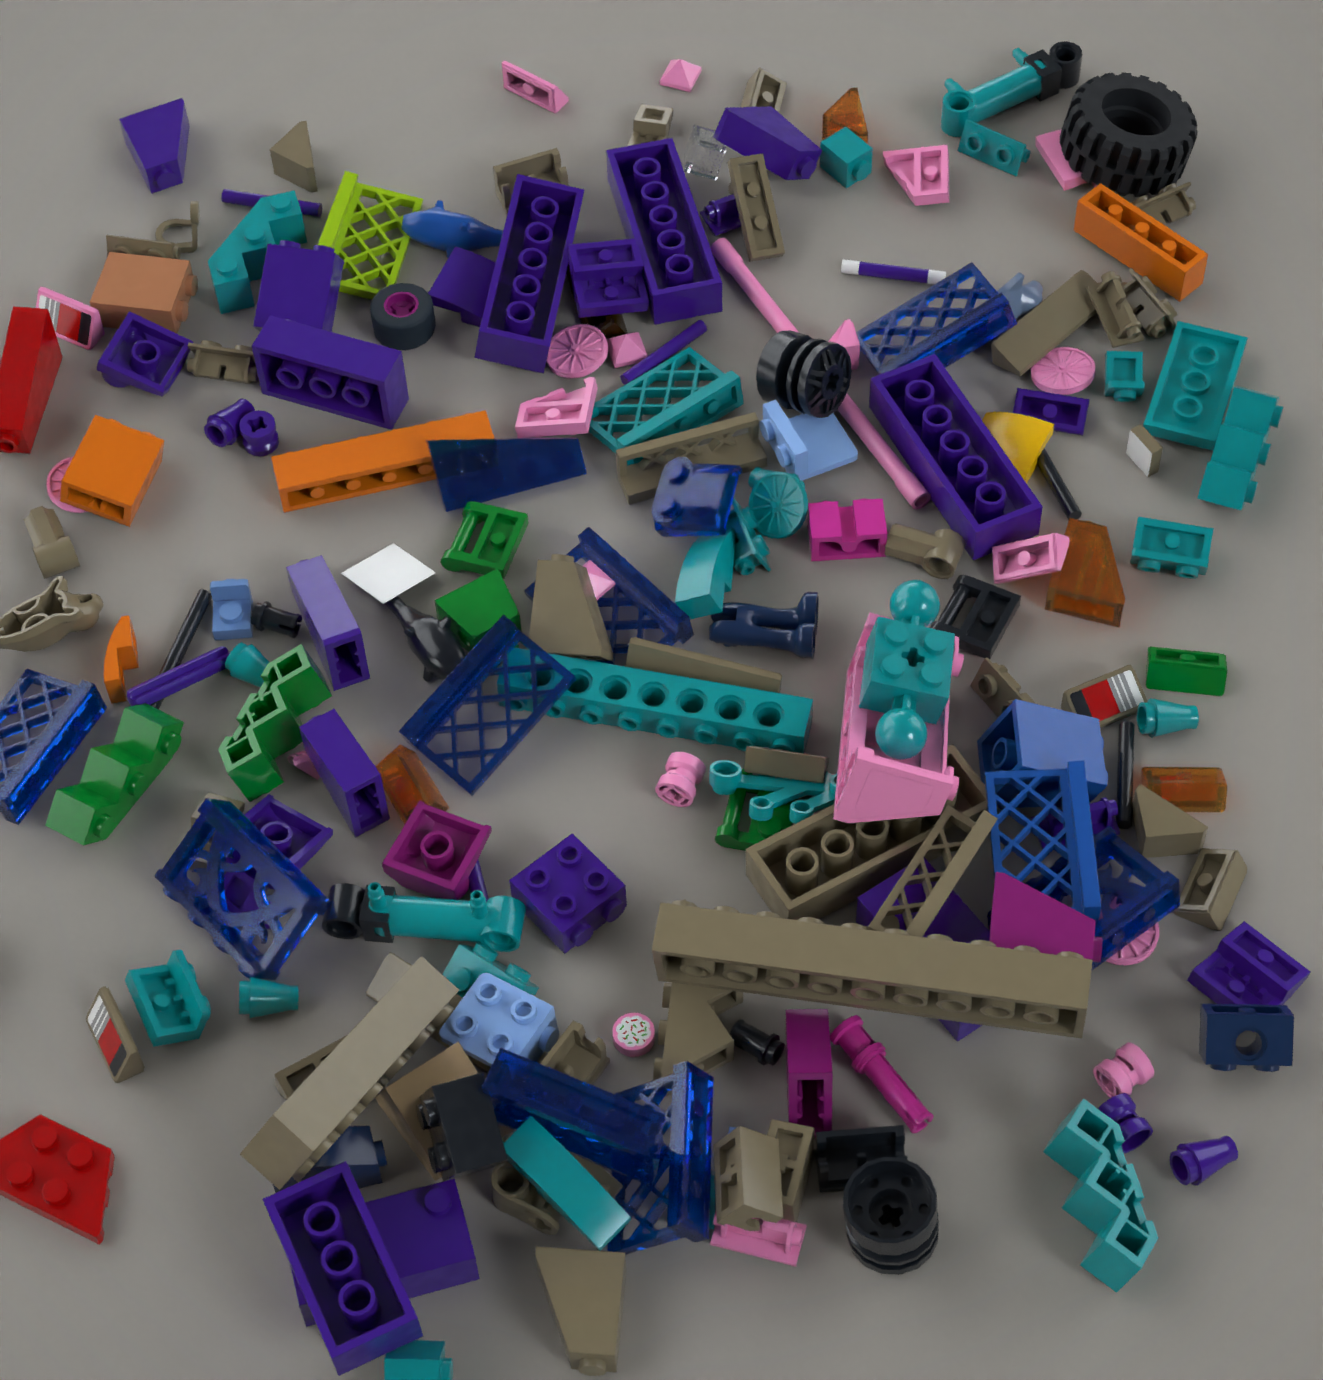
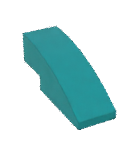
(706, 575)
(565, 1183)

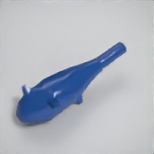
(449, 229)

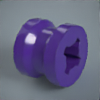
(259, 433)

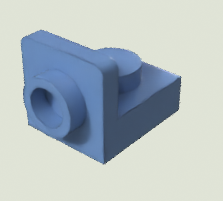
(231, 609)

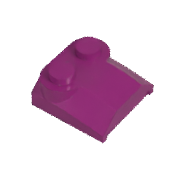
(436, 852)

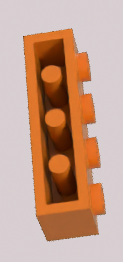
(1140, 242)

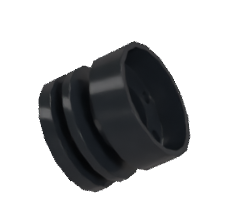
(804, 373)
(894, 1193)

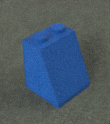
(1042, 738)

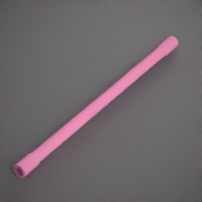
(904, 479)

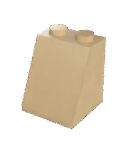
(403, 1095)

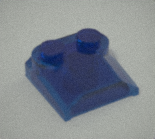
(694, 498)

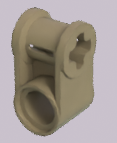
(524, 1203)

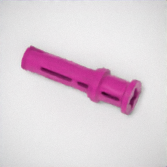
(870, 1059)

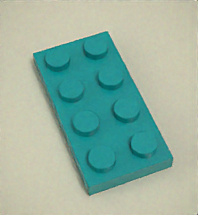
(1195, 385)

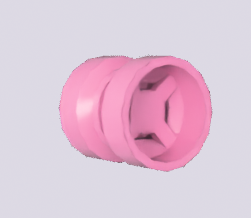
(679, 782)
(1123, 1071)

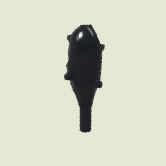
(429, 640)

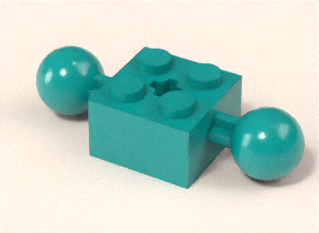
(907, 670)

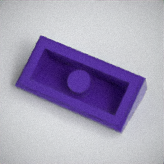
(1063, 411)

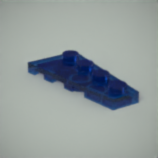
(500, 467)

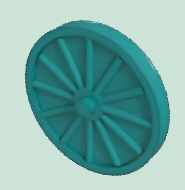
(778, 504)

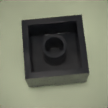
(461, 1127)

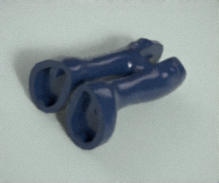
(744, 624)

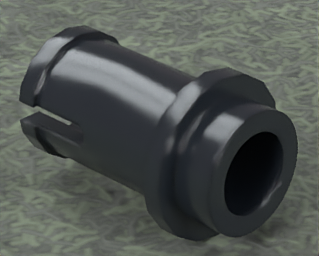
(274, 619)
(752, 1040)

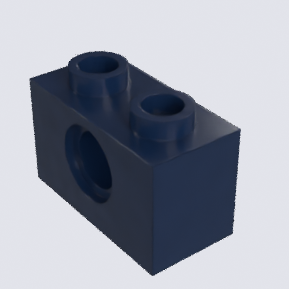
(1225, 1022)

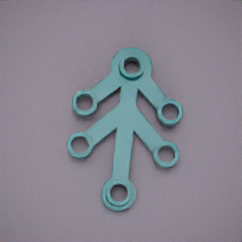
(727, 776)

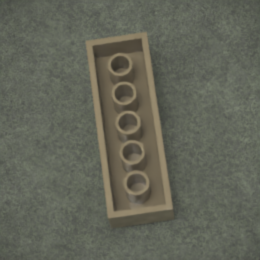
(832, 862)
(351, 1075)

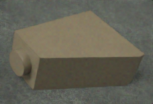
(567, 612)
(586, 1303)

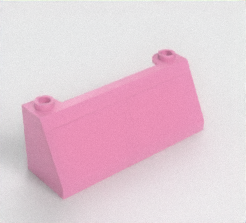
(878, 786)

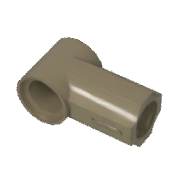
(51, 547)
(936, 552)

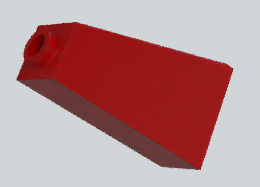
(26, 376)

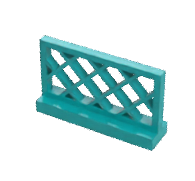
(697, 409)

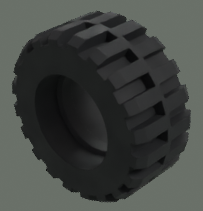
(1128, 134)

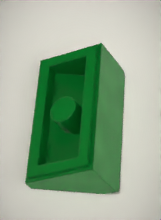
(1186, 671)

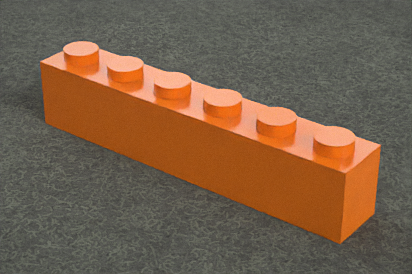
(368, 462)

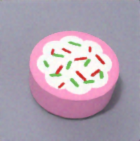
(633, 1034)

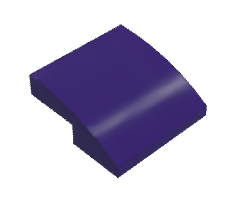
(607, 277)
(463, 285)
(1248, 971)

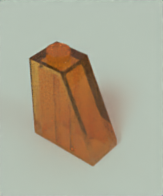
(1089, 577)

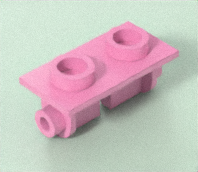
(773, 1241)

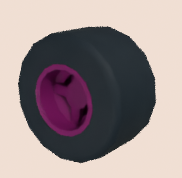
(403, 316)

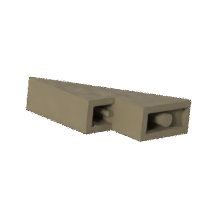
(694, 1028)

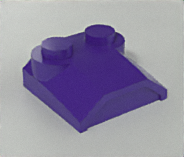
(143, 356)
(288, 830)

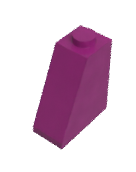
(1036, 920)
(809, 1068)

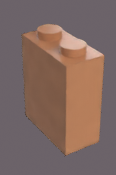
(145, 286)

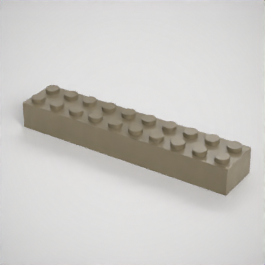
(872, 968)

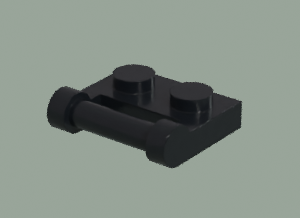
(986, 619)

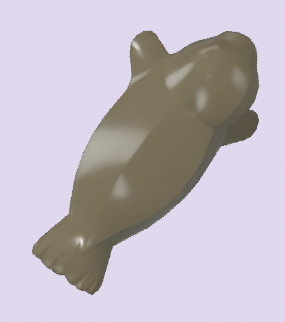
(48, 617)

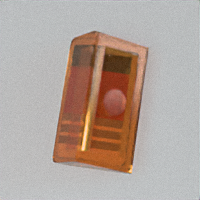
(408, 782)
(1188, 787)

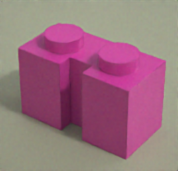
(847, 531)

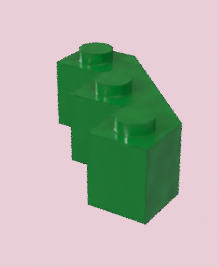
(272, 722)
(116, 775)

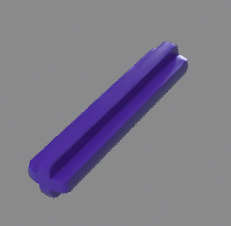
(178, 677)

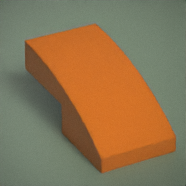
(120, 656)

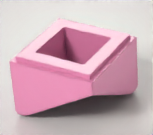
(848, 338)

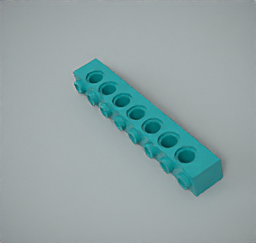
(675, 698)

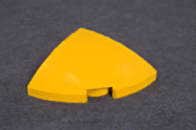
(1020, 438)

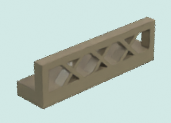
(642, 479)
(946, 879)

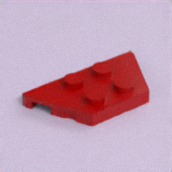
(57, 1175)

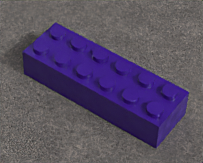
(663, 217)
(529, 274)
(954, 456)

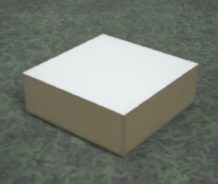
(1144, 450)

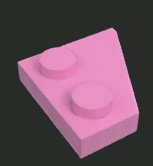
(921, 173)
(558, 412)

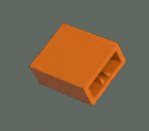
(112, 470)

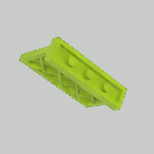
(340, 223)

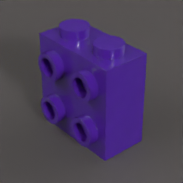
(569, 893)

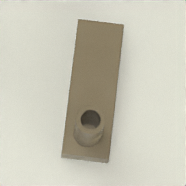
(755, 207)

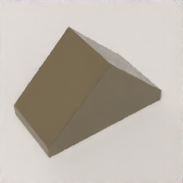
(294, 159)
(1163, 827)

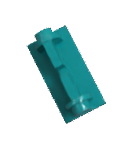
(993, 148)
(751, 548)

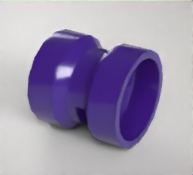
(1134, 1128)

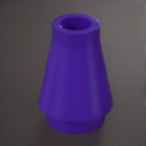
(223, 426)
(1201, 1159)

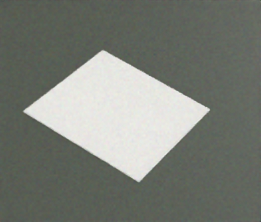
(388, 573)

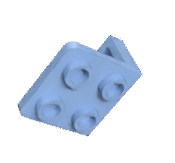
(805, 442)
(500, 1017)

